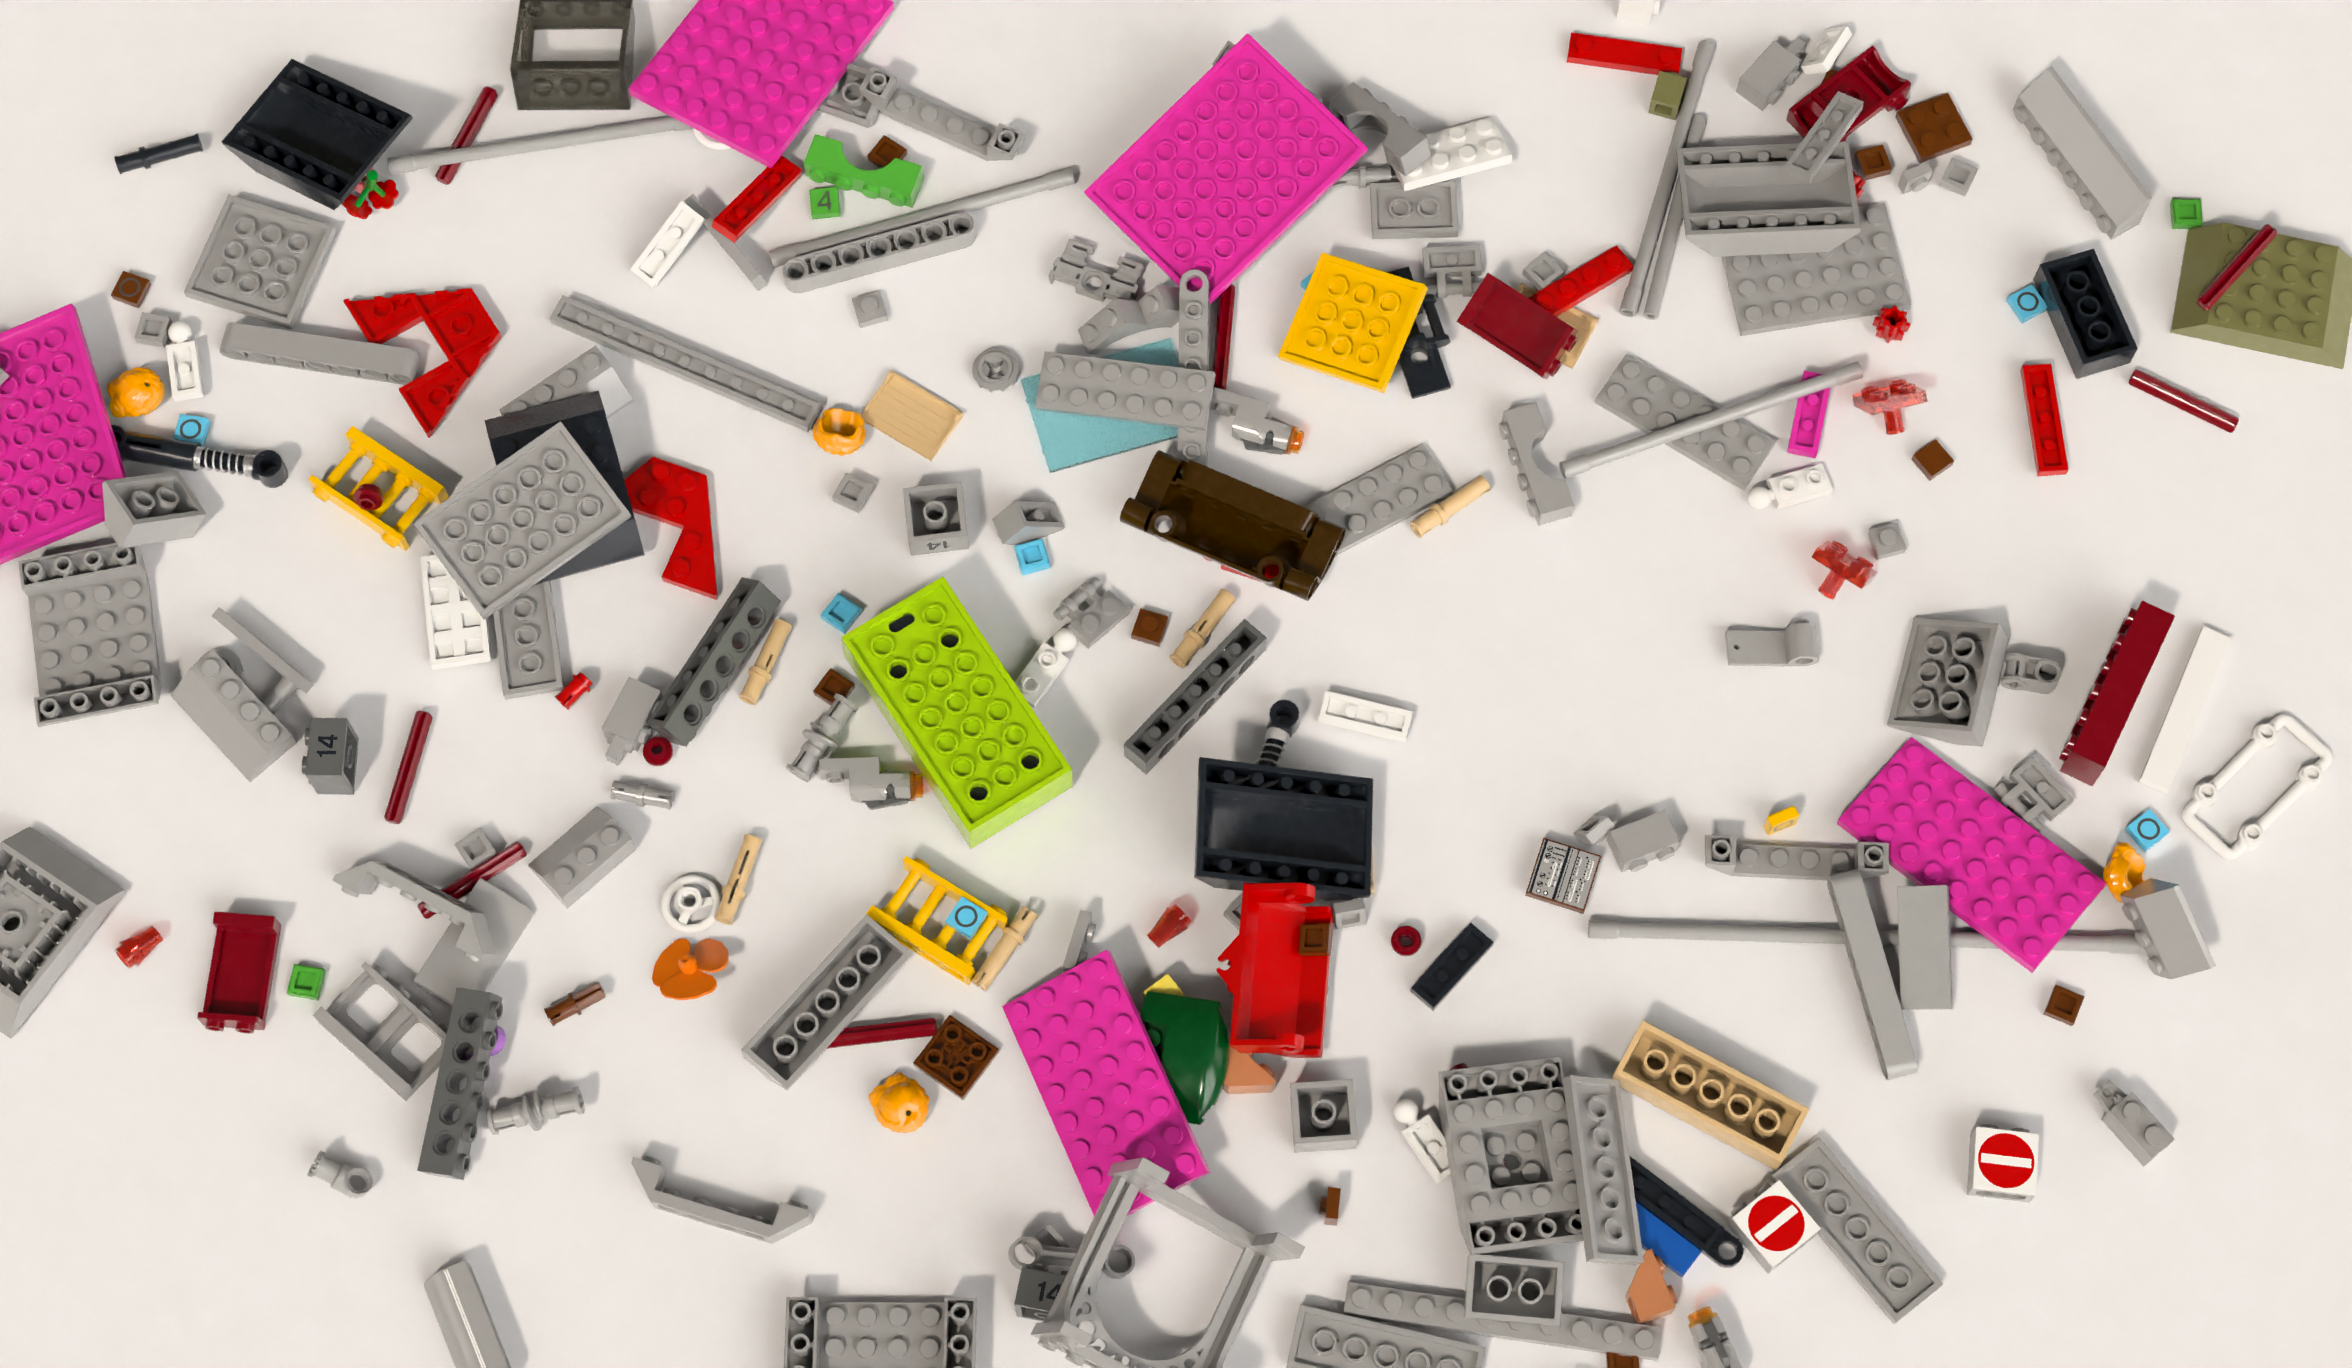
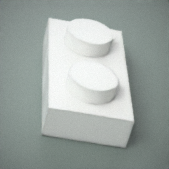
(1826, 50)

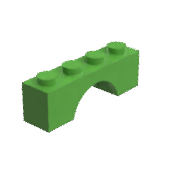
(896, 182)

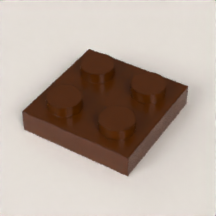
(1933, 128)

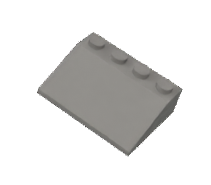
(1949, 680)

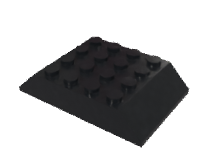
(315, 134)
(589, 427)
(1283, 828)

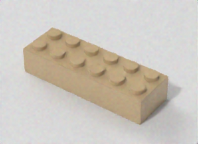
(1710, 1095)

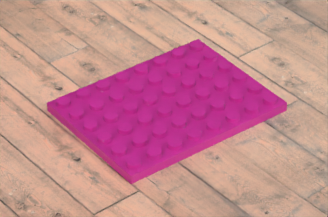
(757, 67)
(1226, 169)
(52, 435)

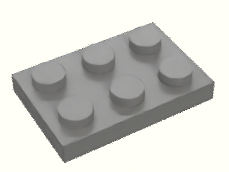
(1413, 213)

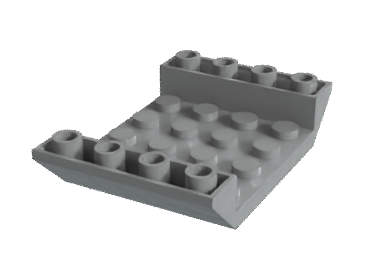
(91, 633)
(880, 1334)

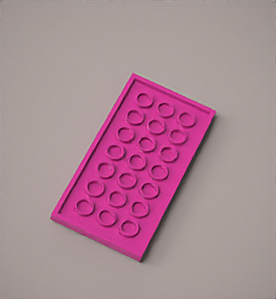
(1954, 834)
(1102, 1078)

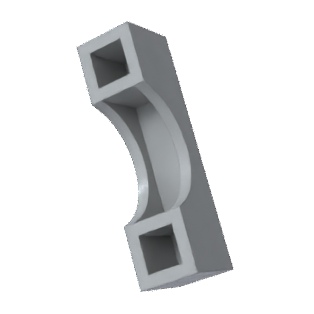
(1359, 111)
(1547, 495)

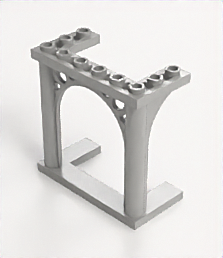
(1128, 1179)

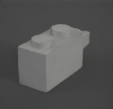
(1771, 73)
(627, 721)
(2132, 1123)

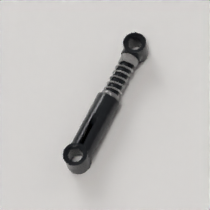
(192, 456)
(1278, 732)

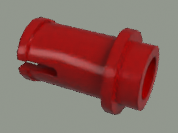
(574, 690)

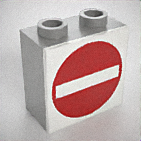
(2003, 1163)
(1773, 1225)

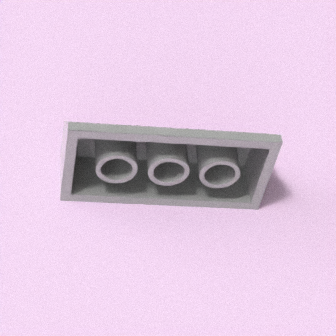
(581, 376)
(232, 716)

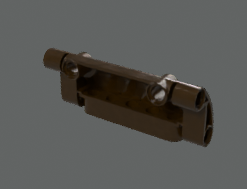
(1234, 524)

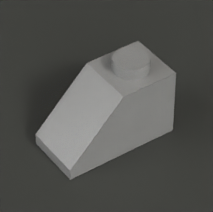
(1027, 521)

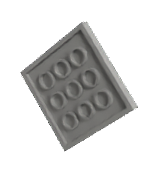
(260, 261)

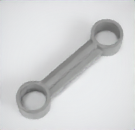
(1064, 1256)

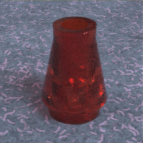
(1169, 925)
(136, 948)

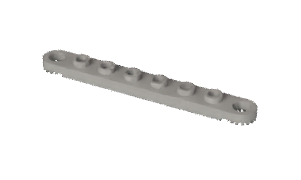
(1193, 355)

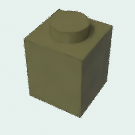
(1667, 95)

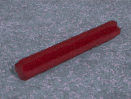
(468, 131)
(2236, 267)
(1223, 337)
(2183, 400)
(408, 767)
(485, 871)
(885, 1032)

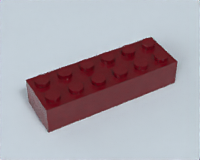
(2115, 692)

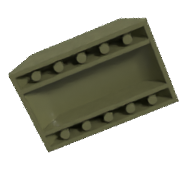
(2284, 304)

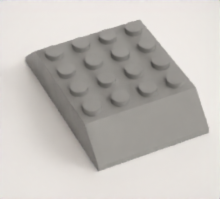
(1746, 205)

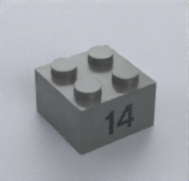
(331, 756)
(1037, 1292)

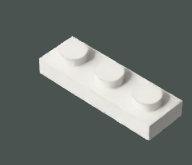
(668, 244)
(1365, 716)

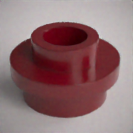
(368, 497)
(657, 759)
(1406, 932)

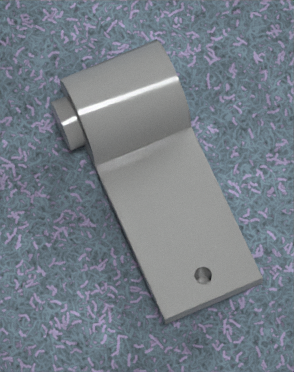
(1790, 647)

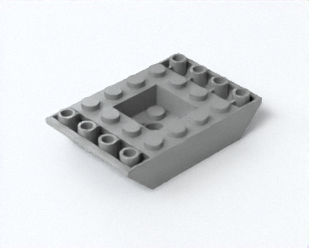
(58, 912)
(1518, 1113)

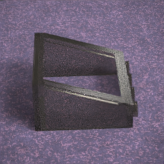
(572, 83)

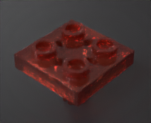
(1889, 401)
(1842, 568)

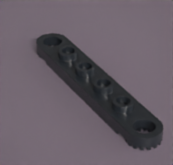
(1683, 1216)

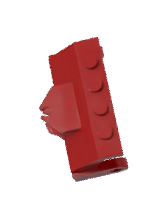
(1274, 988)

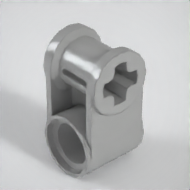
(2028, 672)

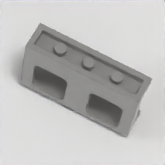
(376, 1046)

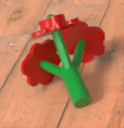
(380, 194)

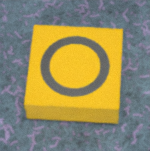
(1781, 820)

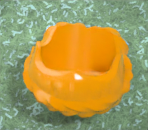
(131, 396)
(839, 431)
(2123, 870)
(895, 1098)

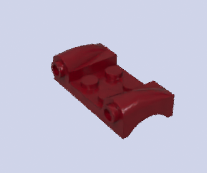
(1864, 79)

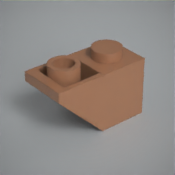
(1246, 1075)
(1648, 1293)

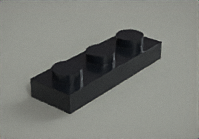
(1451, 966)

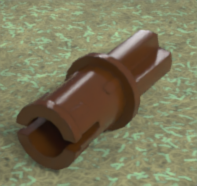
(575, 1003)

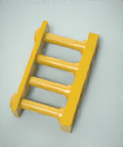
(383, 461)
(910, 934)

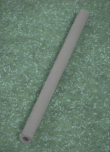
(1671, 230)

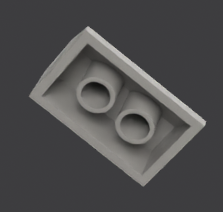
(150, 509)
(583, 856)
(2166, 929)
(1514, 1289)

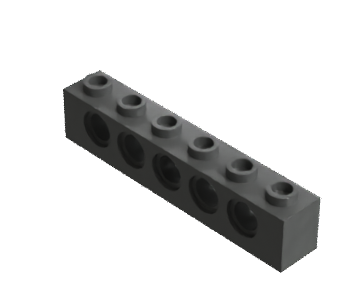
(714, 661)
(1195, 696)
(453, 1068)

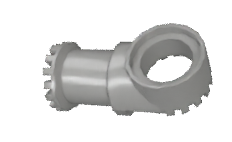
(339, 1175)

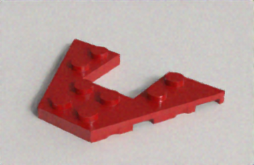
(460, 330)
(681, 500)

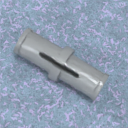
(1364, 176)
(642, 794)

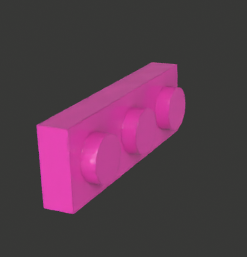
(1808, 421)

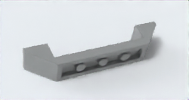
(938, 122)
(1793, 861)
(475, 936)
(788, 1219)

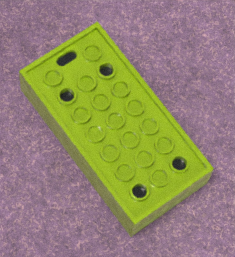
(957, 712)

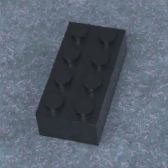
(2085, 313)

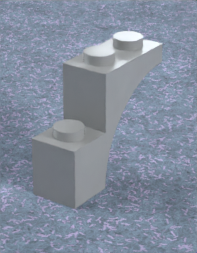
(1126, 317)

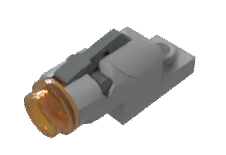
(1253, 425)
(871, 785)
(1712, 1340)

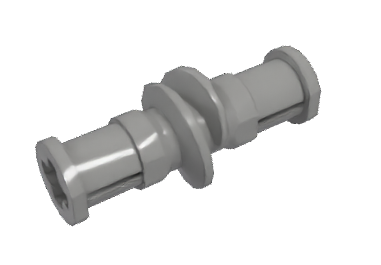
(821, 737)
(535, 1111)

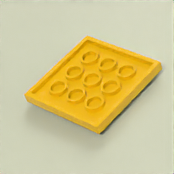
(1352, 322)

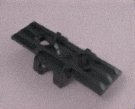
(1431, 375)

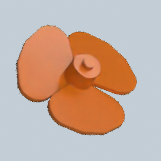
(682, 974)

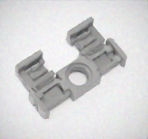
(1119, 288)

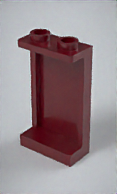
(1518, 326)
(240, 972)

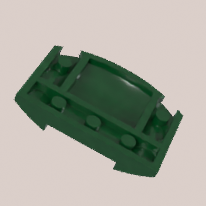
(1191, 1048)

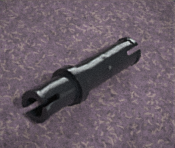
(148, 156)

